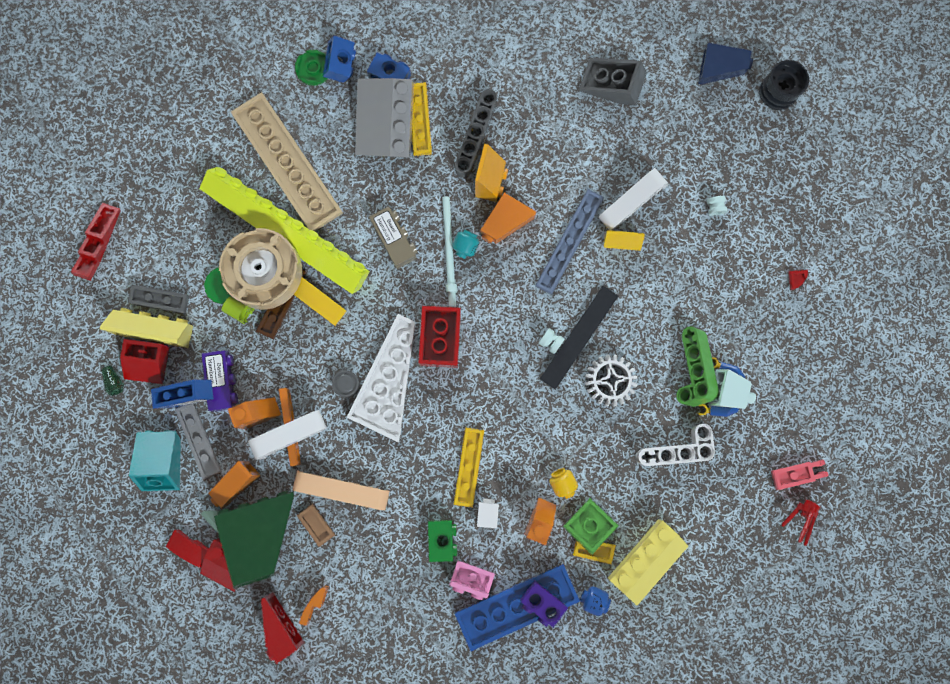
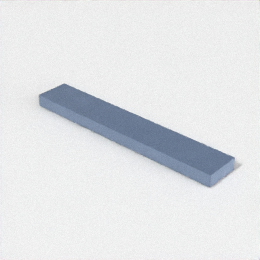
(569, 242)

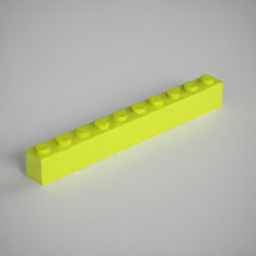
(263, 214)

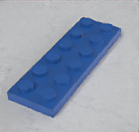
(503, 611)

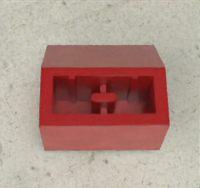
(144, 361)

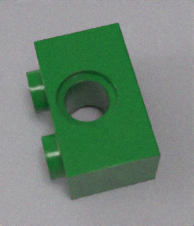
(437, 552)

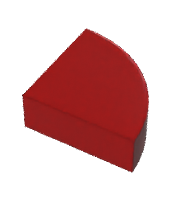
(797, 278)

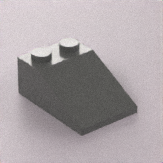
(614, 80)

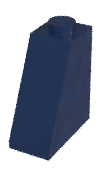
(723, 62)

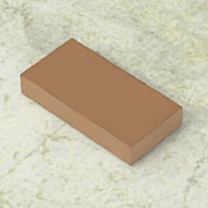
(315, 525)

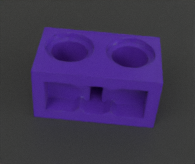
(546, 600)

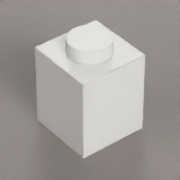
(488, 513)

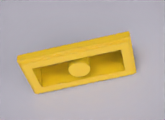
(623, 240)

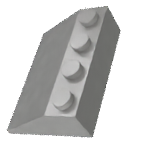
(384, 117)

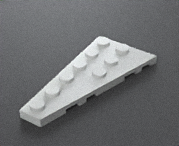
(384, 390)

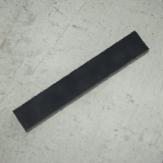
(578, 337)

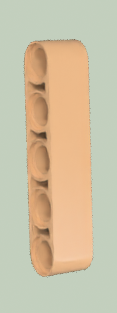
(341, 490)

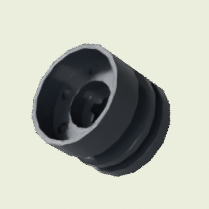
(784, 84)

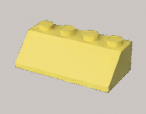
(148, 328)
(648, 561)

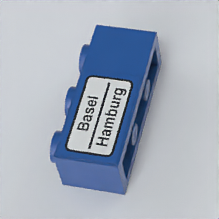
(182, 394)

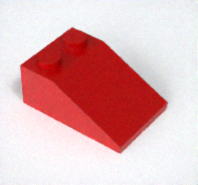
(279, 632)

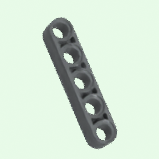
(478, 125)

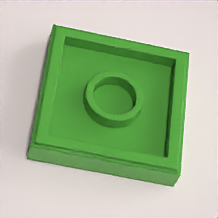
(590, 526)

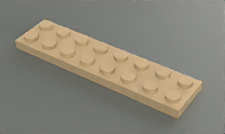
(286, 162)

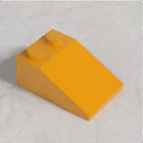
(490, 175)

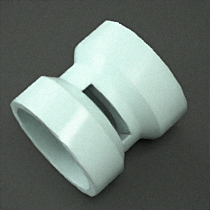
(547, 339)

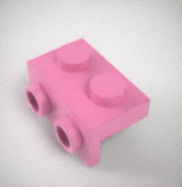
(471, 579)

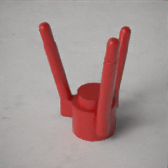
(809, 511)

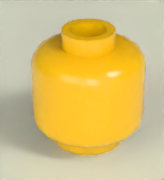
(563, 483)

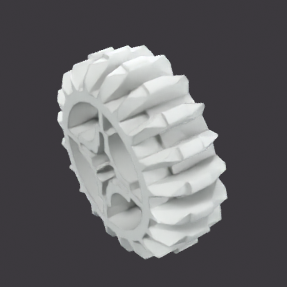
(610, 372)

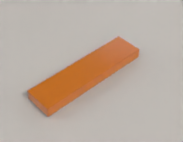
(288, 416)

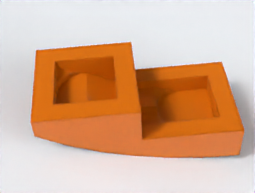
(316, 601)

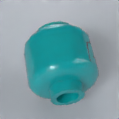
(465, 244)

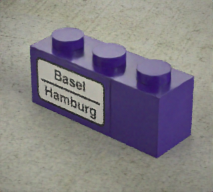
(218, 370)

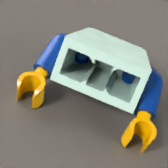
(733, 391)

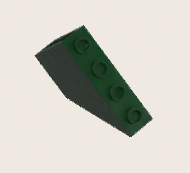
(254, 537)

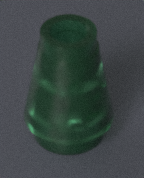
(112, 383)

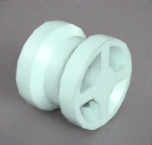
(717, 205)

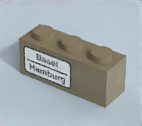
(393, 237)

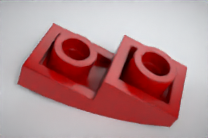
(186, 548)

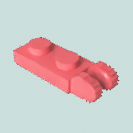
(797, 474)

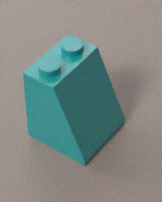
(156, 461)

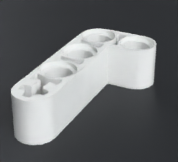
(633, 199)
(287, 435)
(674, 451)

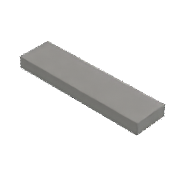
(198, 440)

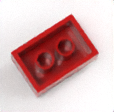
(439, 336)

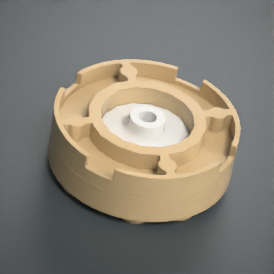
(260, 269)

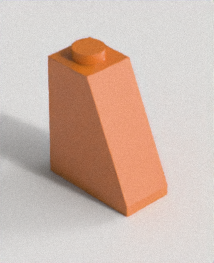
(506, 219)
(254, 413)
(233, 483)
(541, 521)

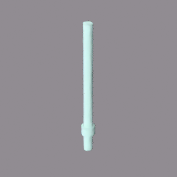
(451, 287)

